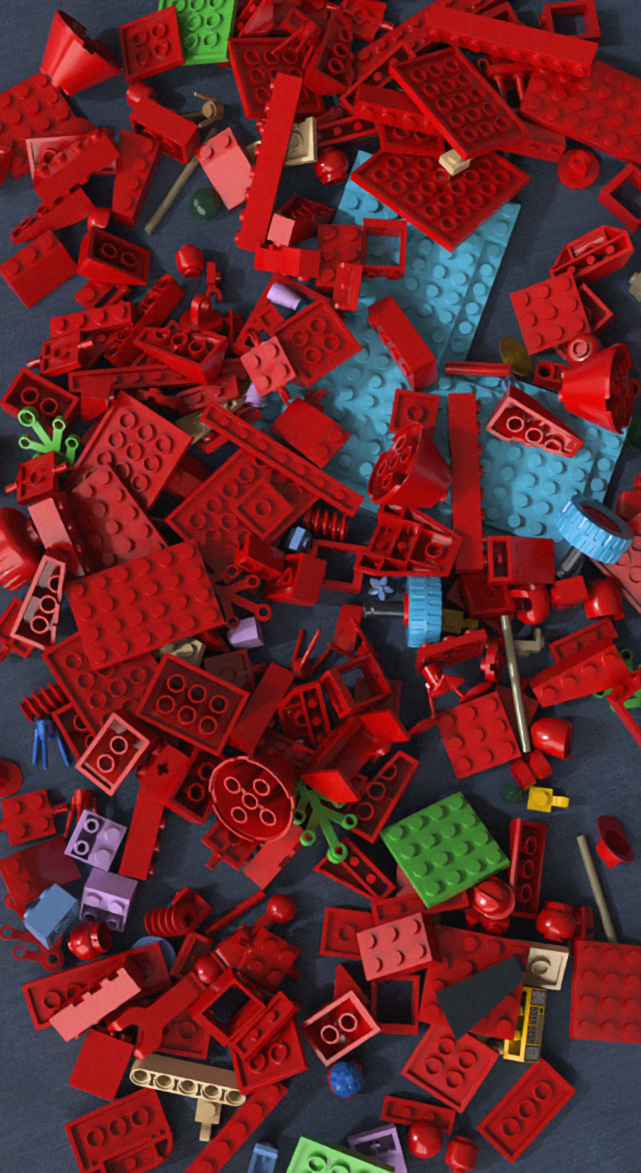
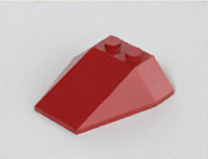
(409, 545)

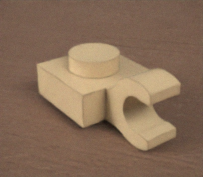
(453, 162)
(207, 1113)

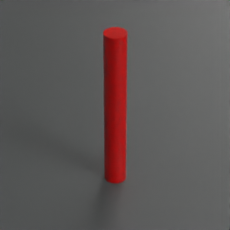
(234, 913)

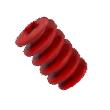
(326, 523)
(43, 701)
(171, 921)

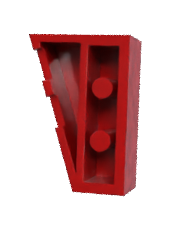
(289, 261)
(273, 857)
(358, 872)

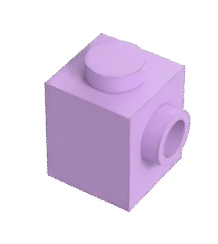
(246, 635)

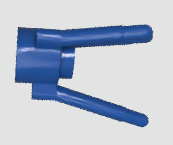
(45, 732)

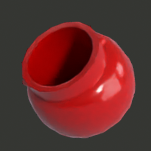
(331, 166)
(582, 347)
(556, 922)
(90, 939)

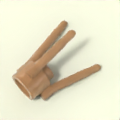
(212, 110)

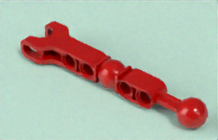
(206, 970)

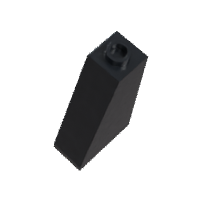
(478, 993)

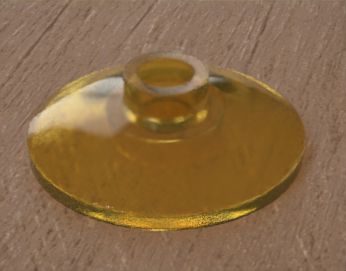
(516, 355)

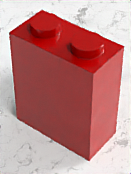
(102, 1062)

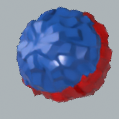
(346, 1078)

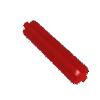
(477, 368)

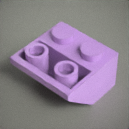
(95, 840)
(108, 898)
(381, 1145)

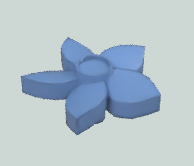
(506, 381)
(380, 587)

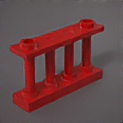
(510, 71)

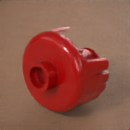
(19, 549)

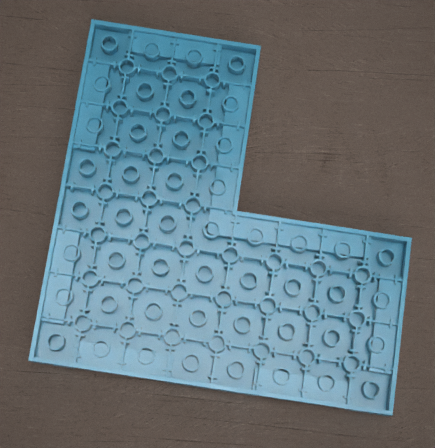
(444, 303)

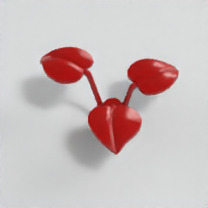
(441, 684)

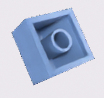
(51, 915)

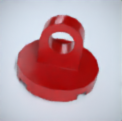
(578, 169)
(201, 316)

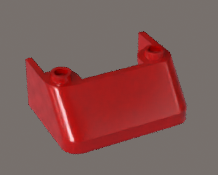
(347, 751)

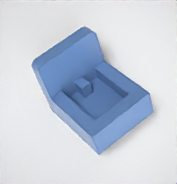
(298, 540)
(263, 1158)

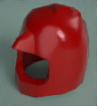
(603, 601)
(531, 603)
(552, 736)

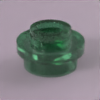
(510, 794)

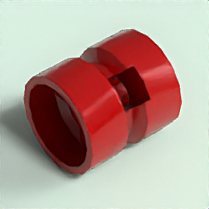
(530, 769)

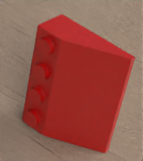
(191, 704)

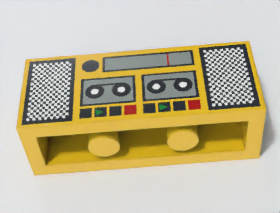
(528, 1027)

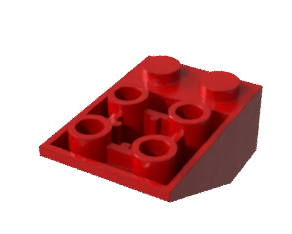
(519, 561)

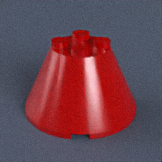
(75, 58)
(600, 389)
(410, 471)
(255, 795)

